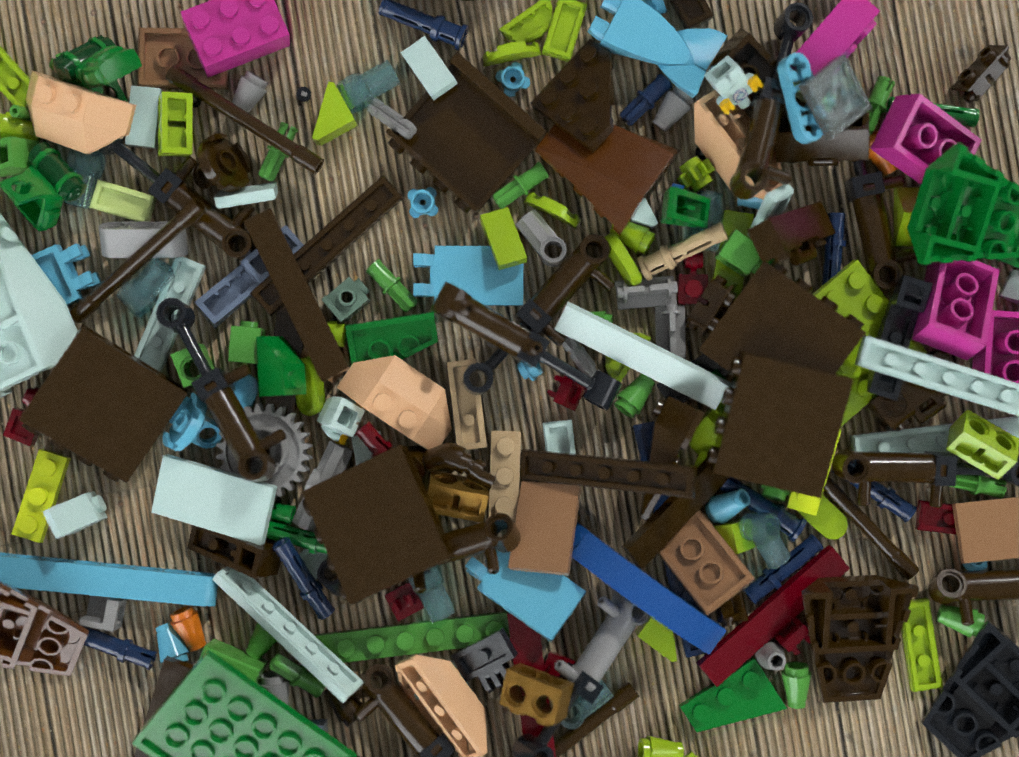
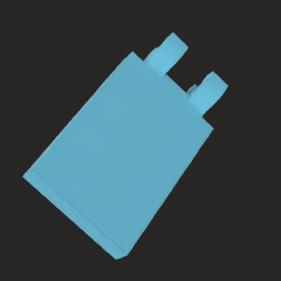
(61, 271)
(472, 271)
(532, 597)

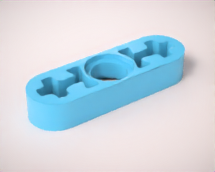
(794, 110)

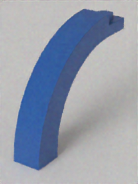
(645, 591)

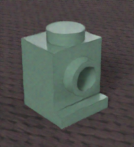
(343, 310)

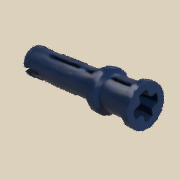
(436, 27)
(789, 523)

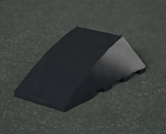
(980, 698)

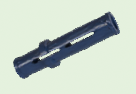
(834, 247)
(887, 498)
(774, 577)
(309, 588)
(119, 648)

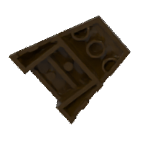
(854, 632)

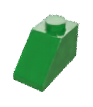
(279, 368)

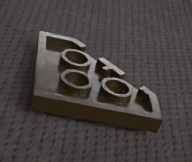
(581, 96)

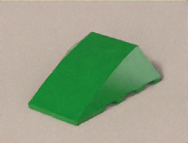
(964, 211)

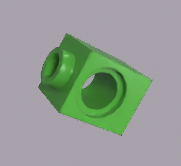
(739, 254)
(243, 342)
(182, 362)

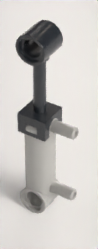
(590, 667)

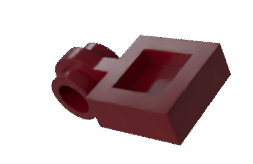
(692, 285)
(14, 427)

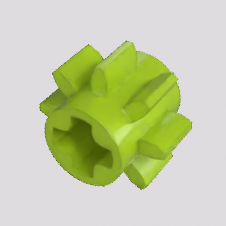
(696, 173)

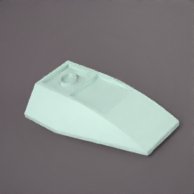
(32, 315)

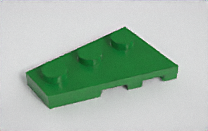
(391, 336)
(738, 698)

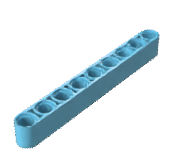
(108, 579)

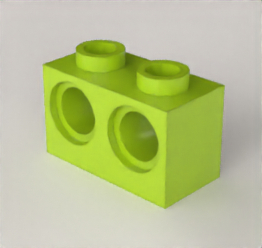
(175, 124)
(982, 444)

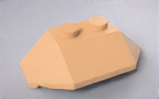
(76, 114)
(723, 137)
(400, 398)
(445, 702)

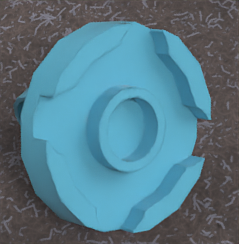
(188, 423)

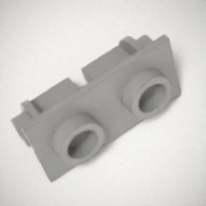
(652, 293)
(671, 329)

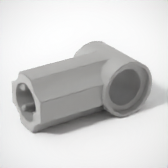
(541, 236)

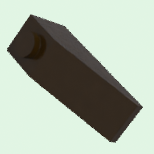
(235, 553)

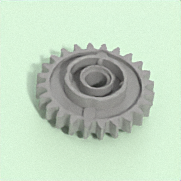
(287, 455)

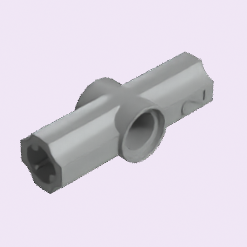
(332, 463)

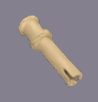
(669, 256)

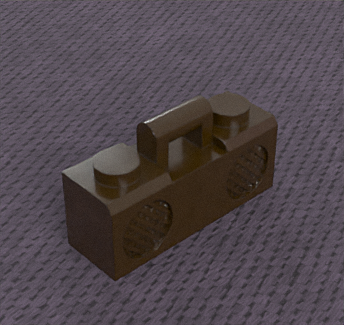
(849, 145)
(788, 232)
(896, 413)

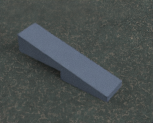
(235, 288)

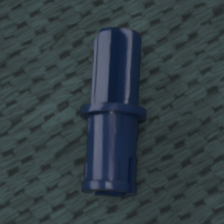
(645, 100)

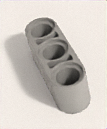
(124, 238)

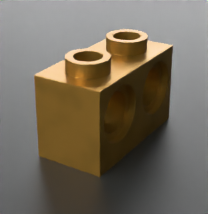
(457, 496)
(536, 686)

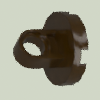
(222, 163)

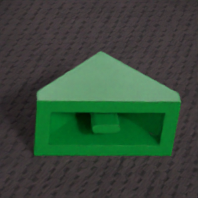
(685, 208)

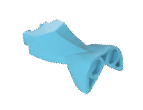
(647, 36)

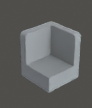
(104, 613)

